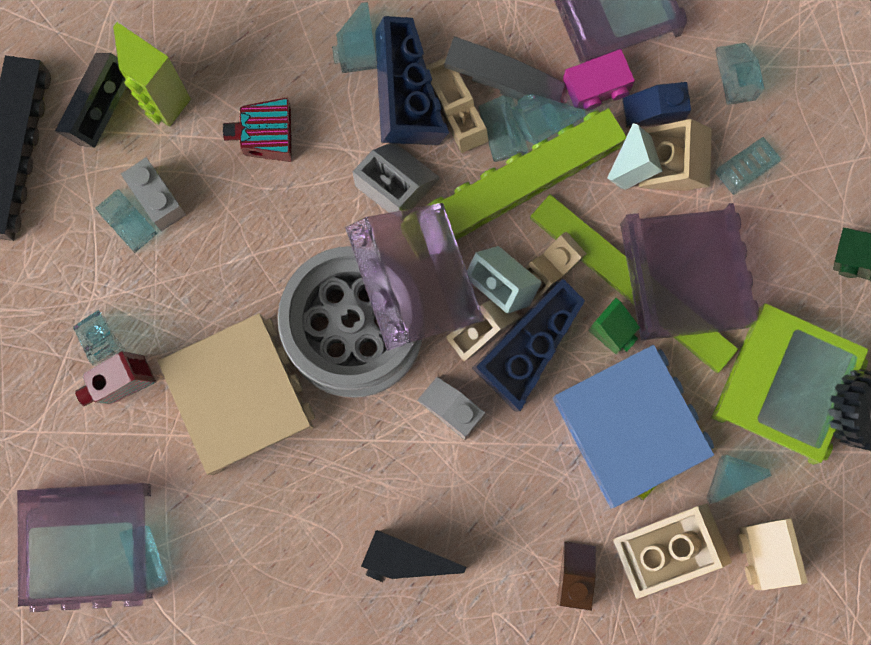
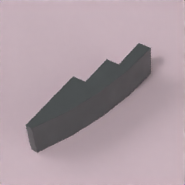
(501, 71)

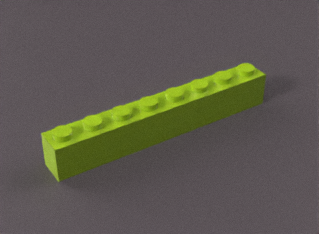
(533, 172)

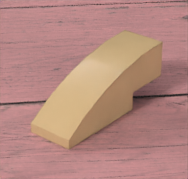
(457, 107)

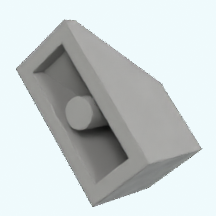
(451, 407)

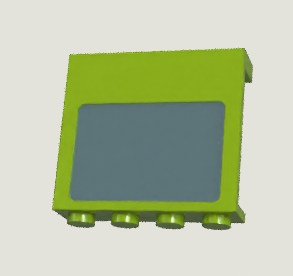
(787, 381)

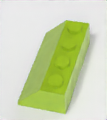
(150, 77)

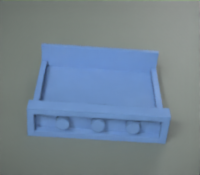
(633, 426)

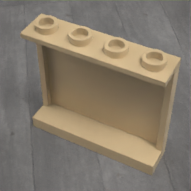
(236, 393)

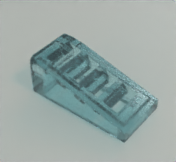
(732, 181)

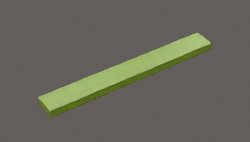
(613, 268)

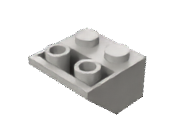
(393, 178)

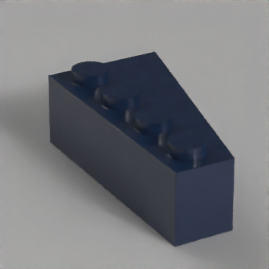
(405, 90)
(523, 352)

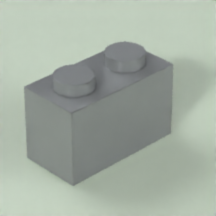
(153, 194)

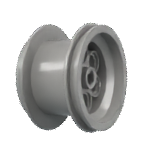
(308, 349)

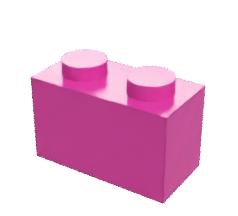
(599, 80)

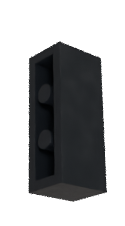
(93, 101)

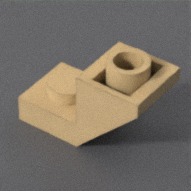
(555, 262)

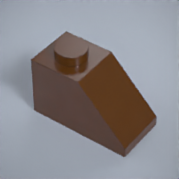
(577, 576)

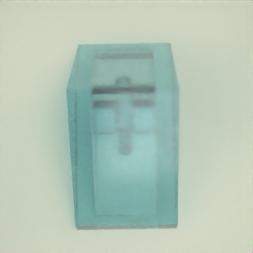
(733, 476)

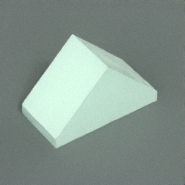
(635, 160)

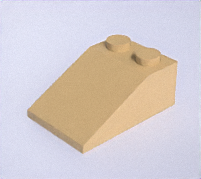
(672, 551)

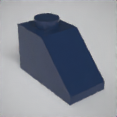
(657, 105)

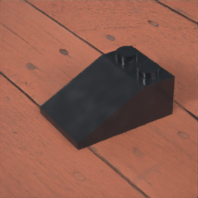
(399, 559)

